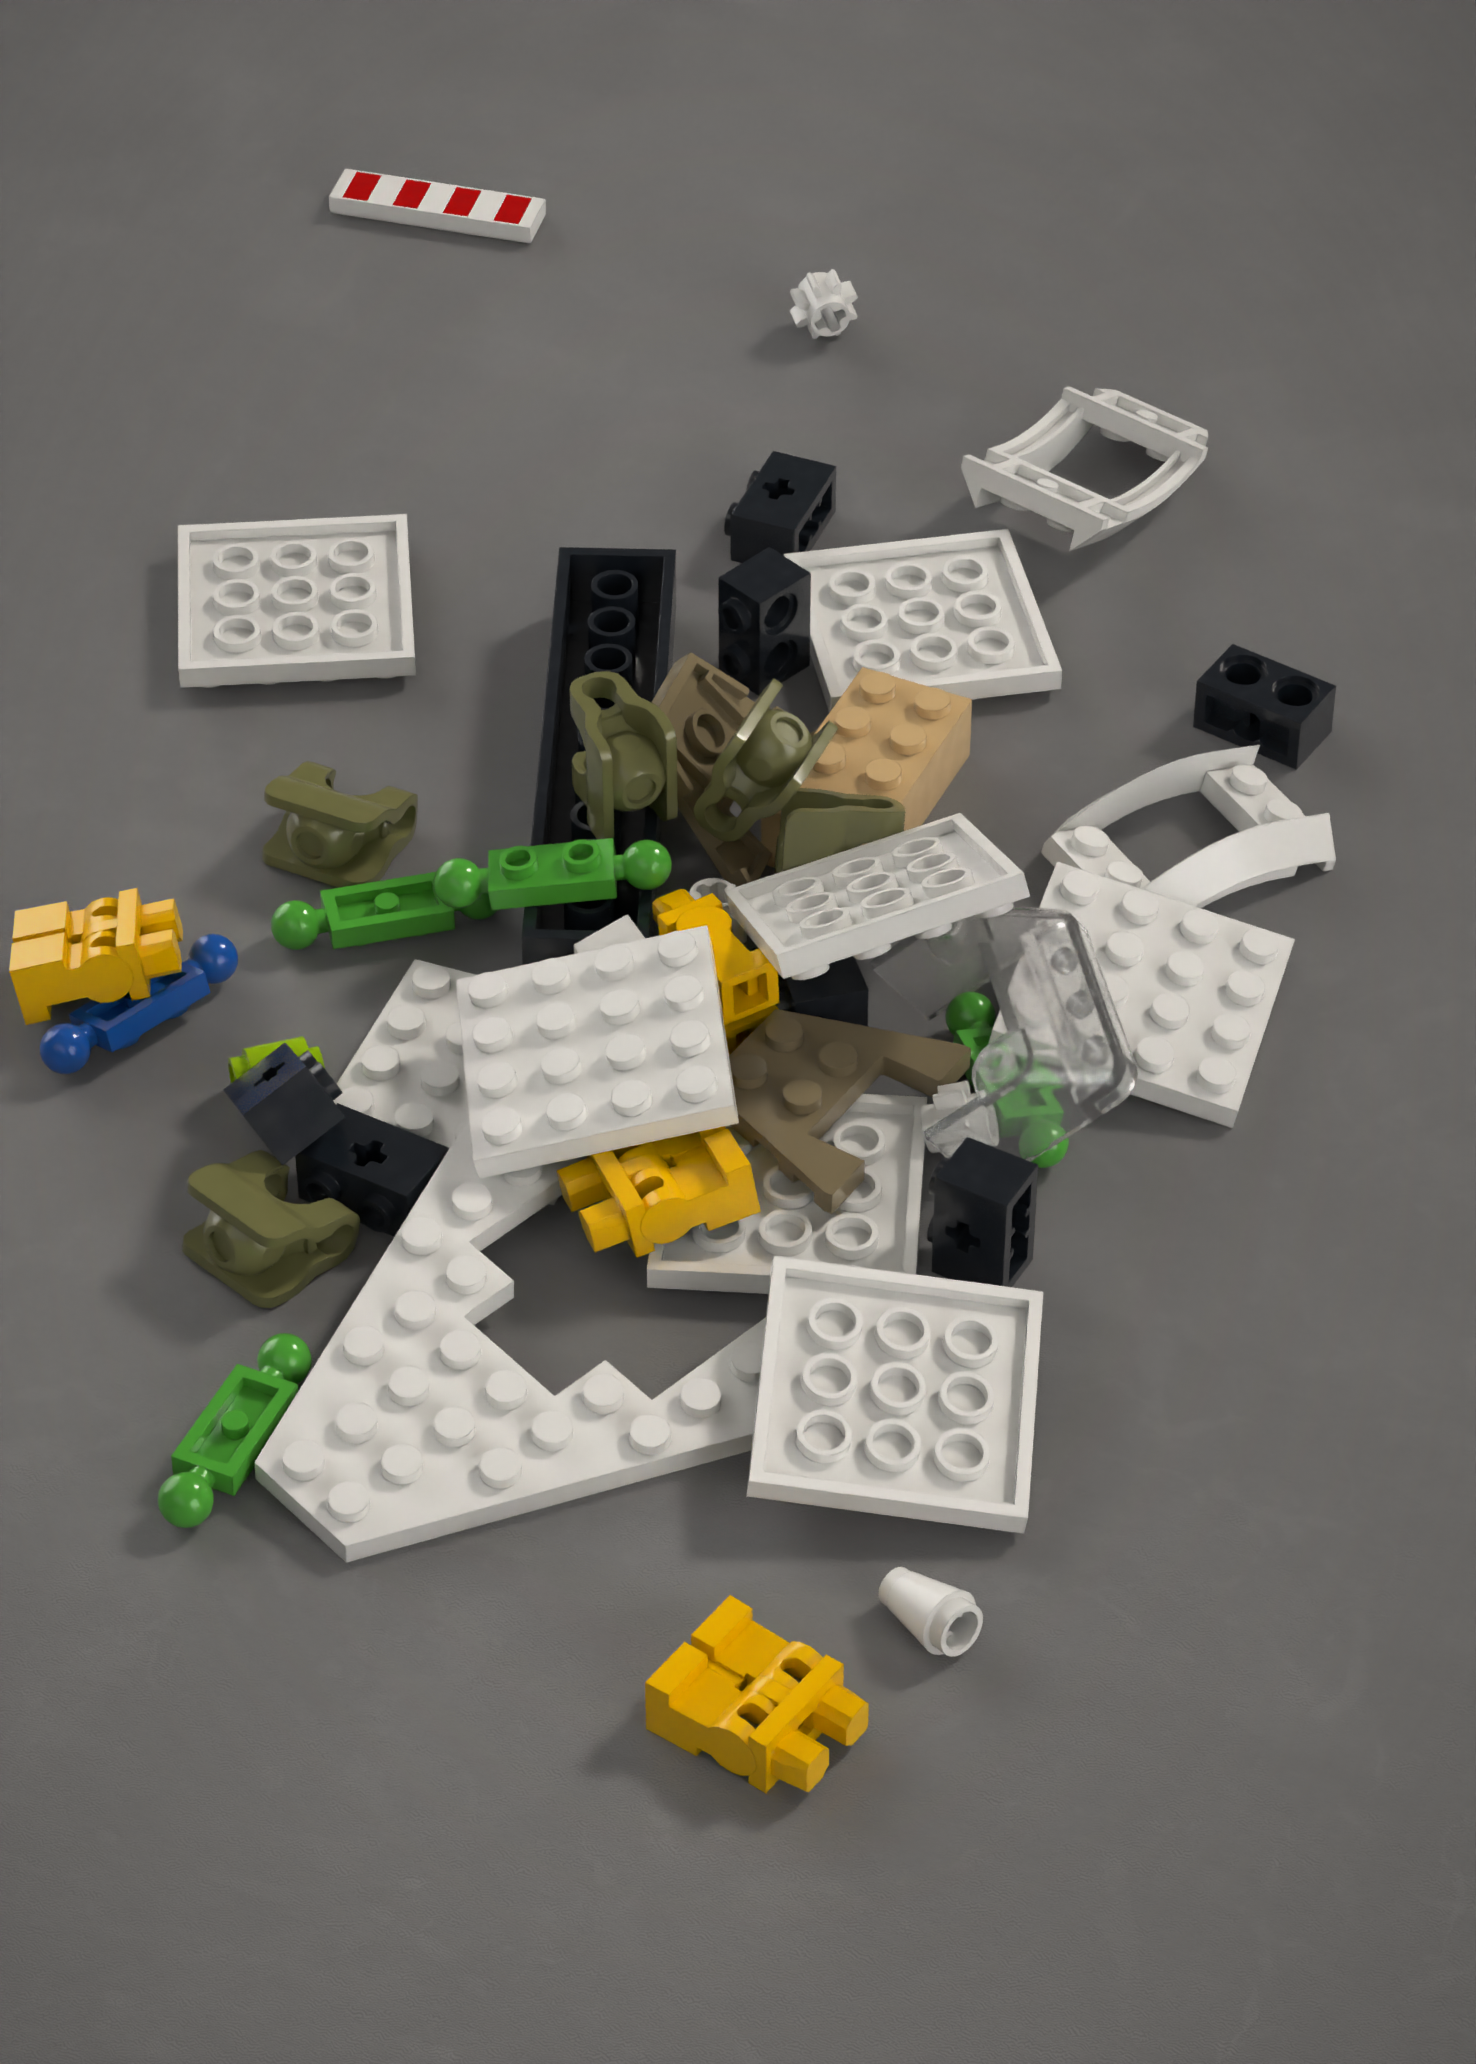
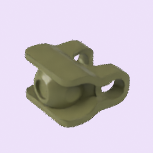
(627, 752)
(760, 767)
(830, 822)
(334, 833)
(258, 1240)

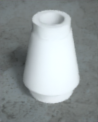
(934, 1612)

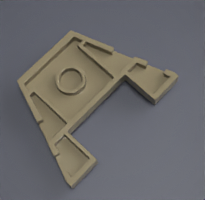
(705, 714)
(807, 1071)

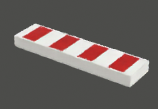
(437, 206)

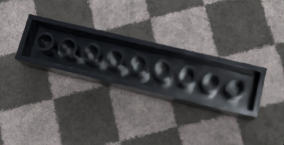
(618, 617)

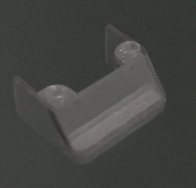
(1064, 1037)

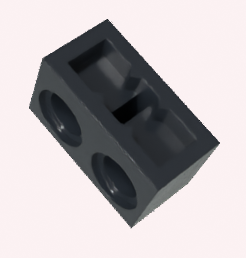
(764, 620)
(1264, 704)

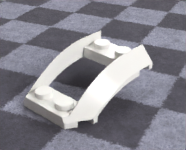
(1020, 468)
(1268, 847)

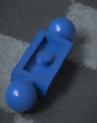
(121, 1023)

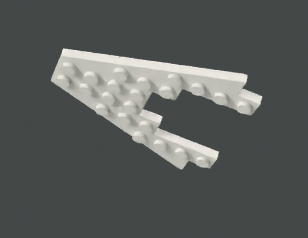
(436, 1430)

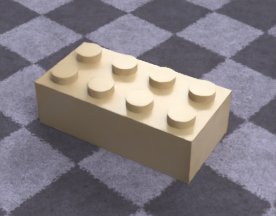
(890, 743)

